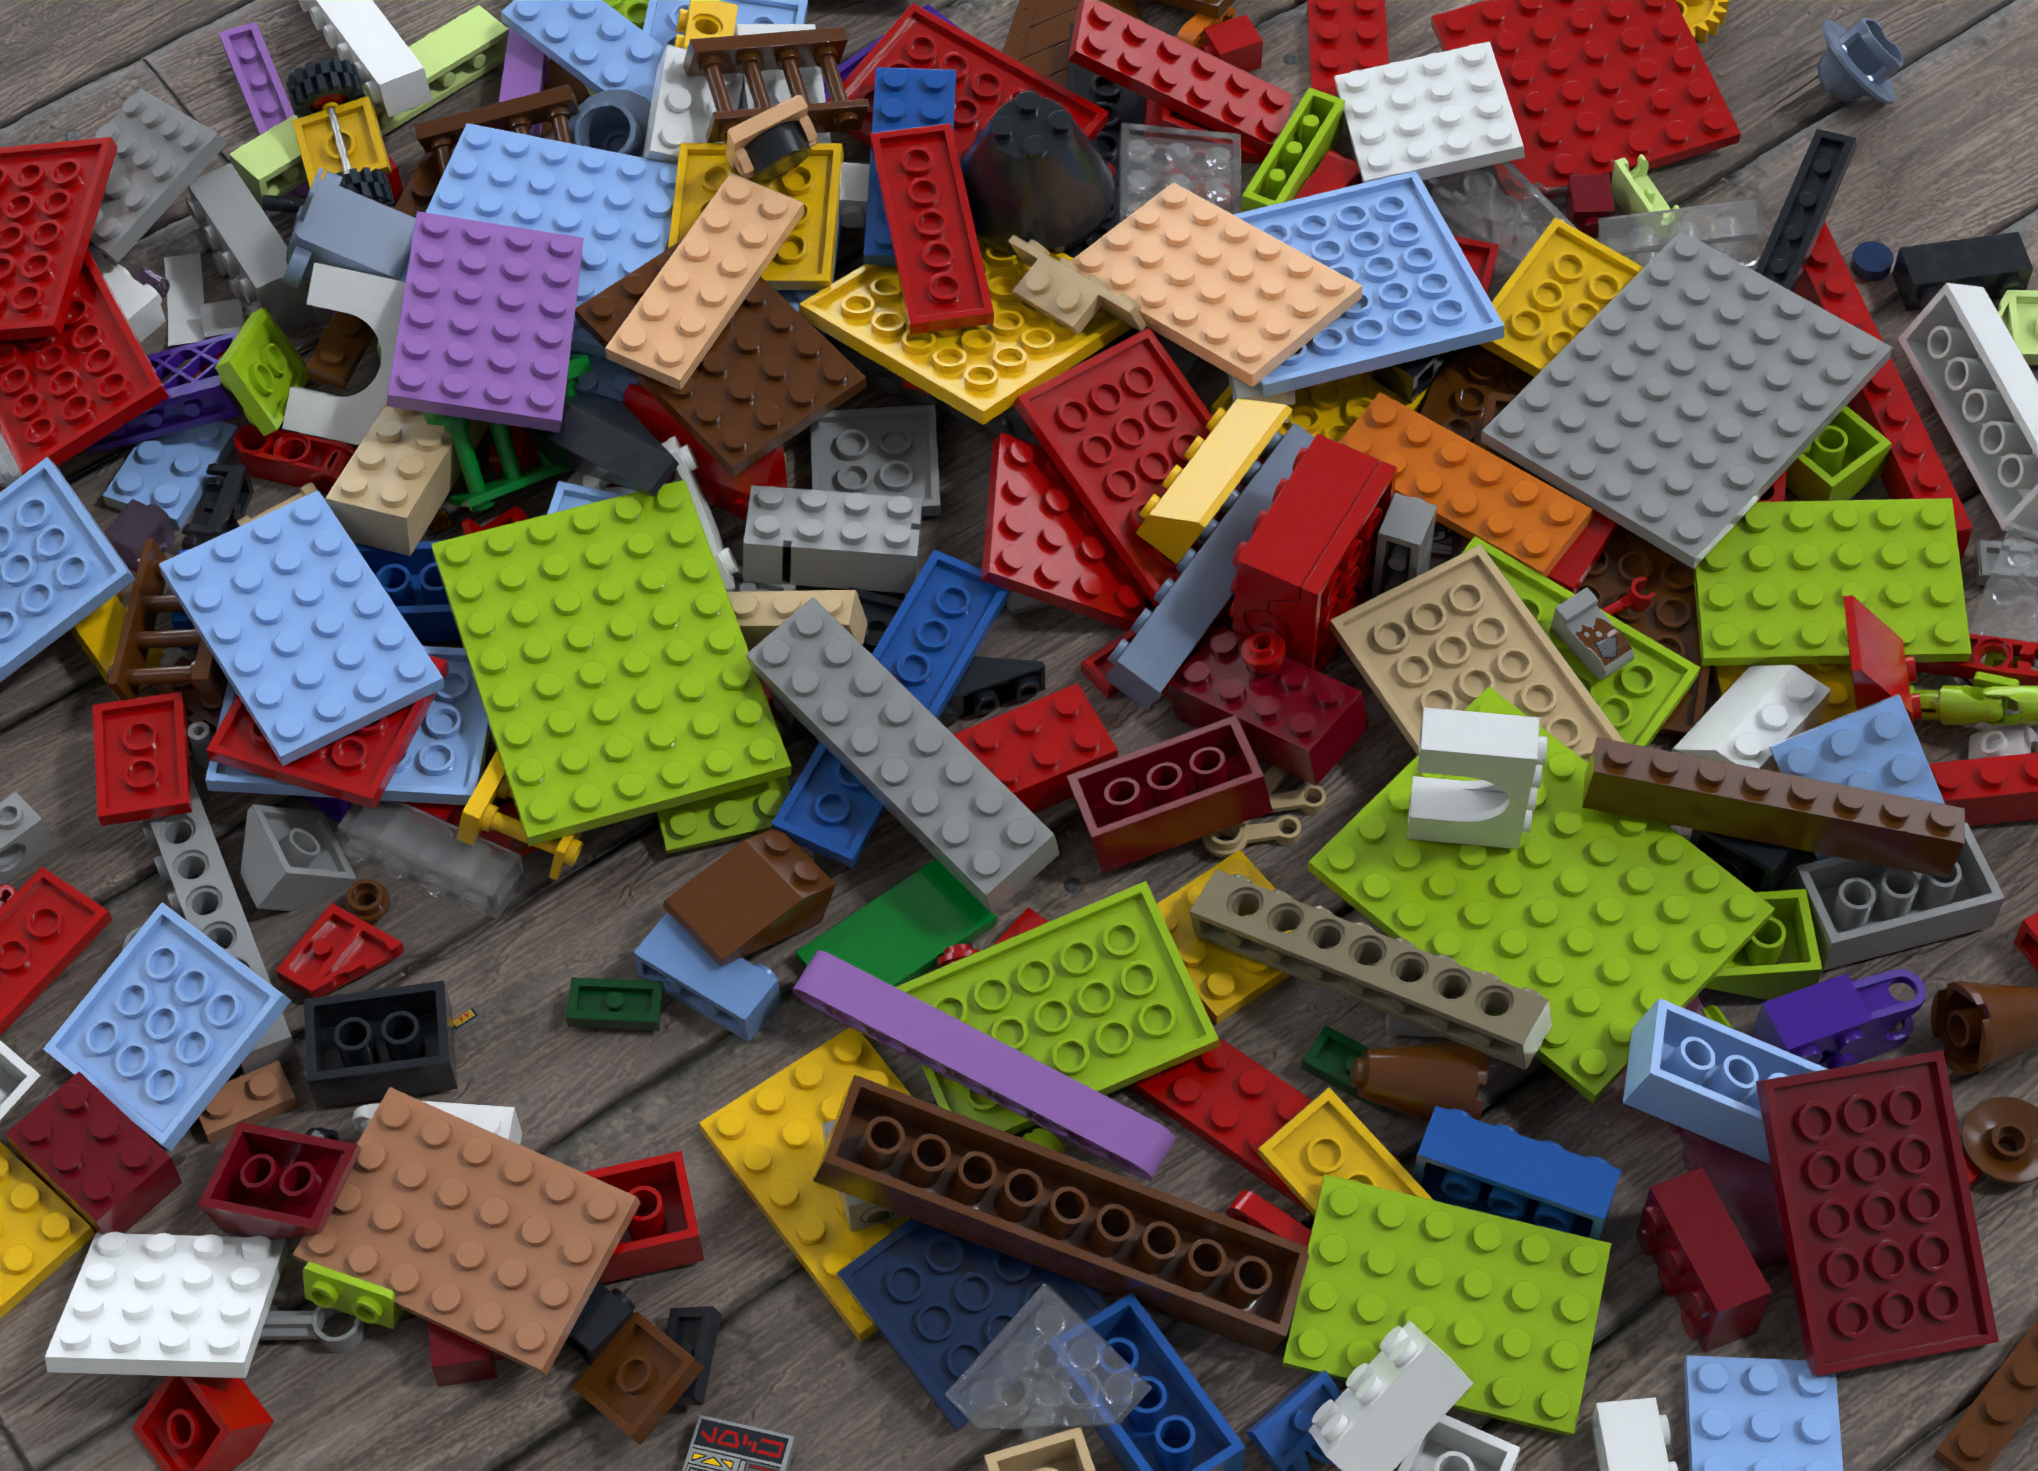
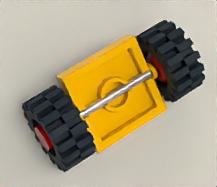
(339, 128)

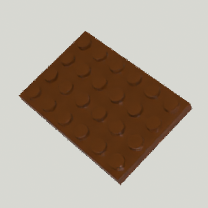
(757, 381)

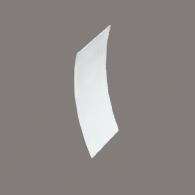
(184, 298)

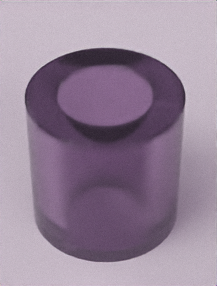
(150, 277)

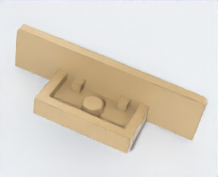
(1066, 295)

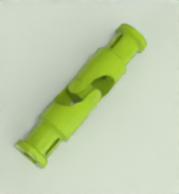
(1974, 704)

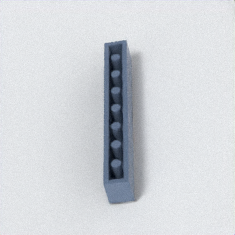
(1204, 586)

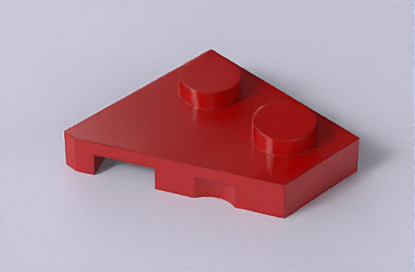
(336, 952)

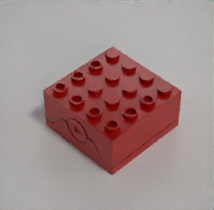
(1313, 550)

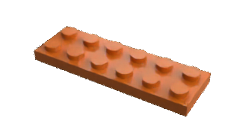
(1470, 486)

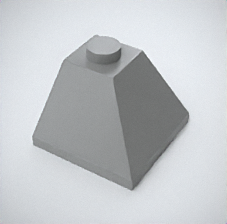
(291, 858)

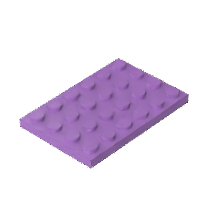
(486, 322)

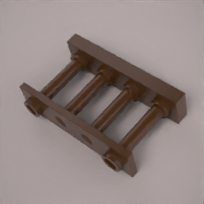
(775, 51)
(511, 115)
(139, 636)

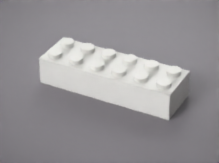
(1981, 396)

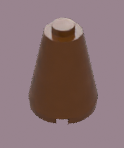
(1984, 1023)
(1422, 1077)

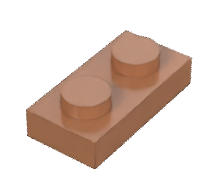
(248, 1100)

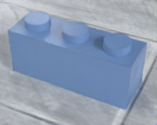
(731, 995)

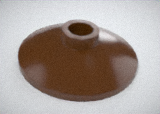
(1998, 1122)

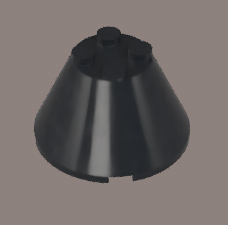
(1035, 177)

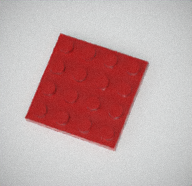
(1047, 541)
(349, 769)

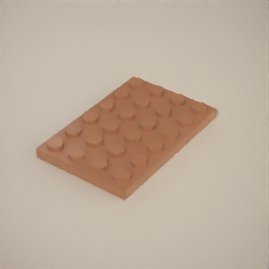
(472, 1230)

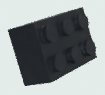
(380, 1041)

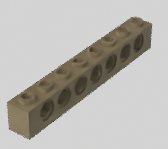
(1382, 986)

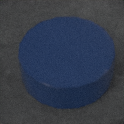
(1871, 261)

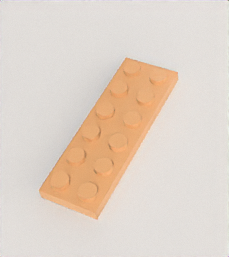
(704, 281)

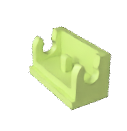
(1635, 189)

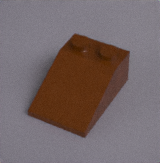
(752, 897)

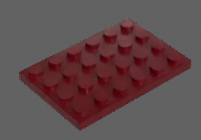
(1876, 1212)

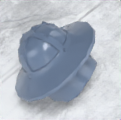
(1858, 61)
(612, 122)

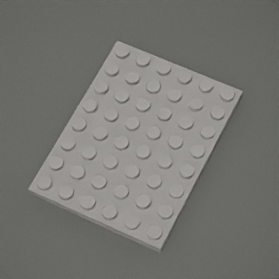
(1686, 397)

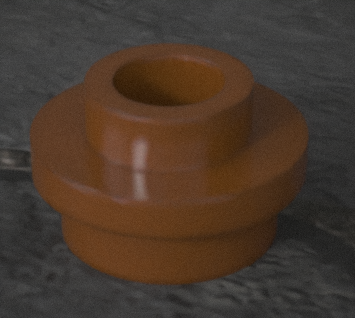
(364, 891)

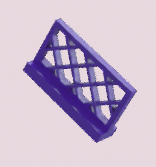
(188, 404)

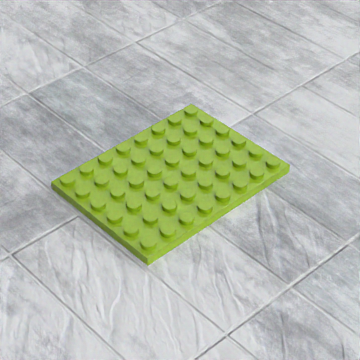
(609, 662)
(1584, 912)

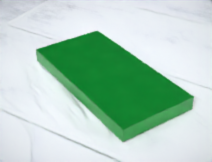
(906, 927)

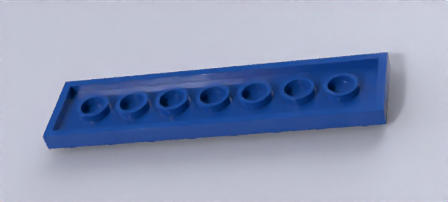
(928, 653)

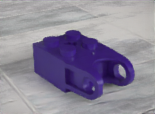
(1841, 1018)

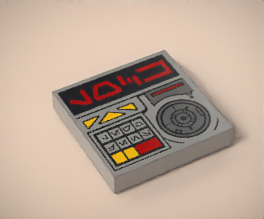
(737, 1447)

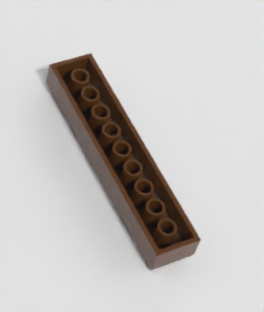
(1063, 1214)

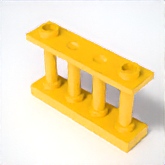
(483, 815)

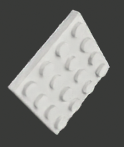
(1430, 115)
(168, 1305)

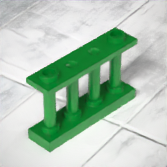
(481, 495)

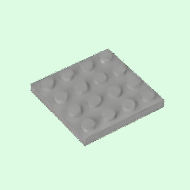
(153, 165)

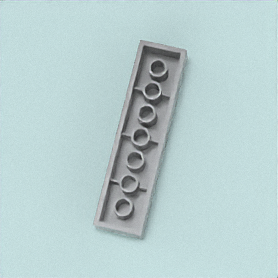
(903, 755)

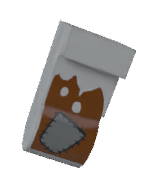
(1591, 635)

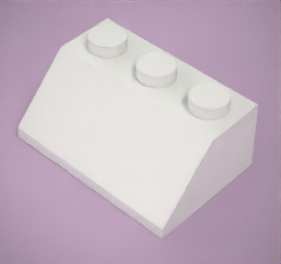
(1755, 713)

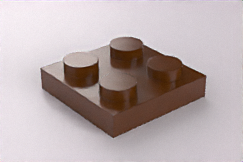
(638, 1377)

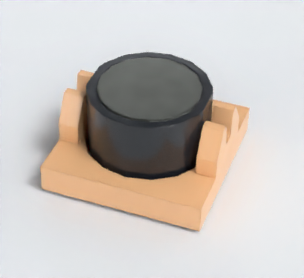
(772, 141)

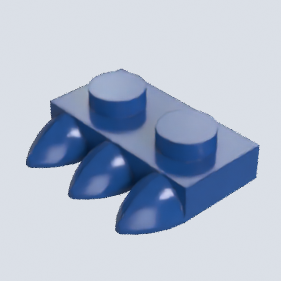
(1284, 1431)

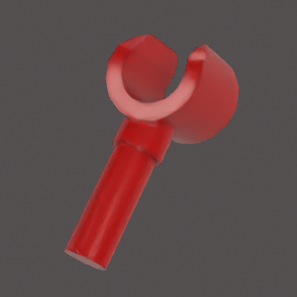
(1632, 598)

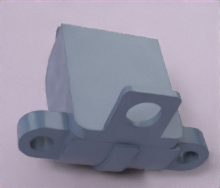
(347, 233)

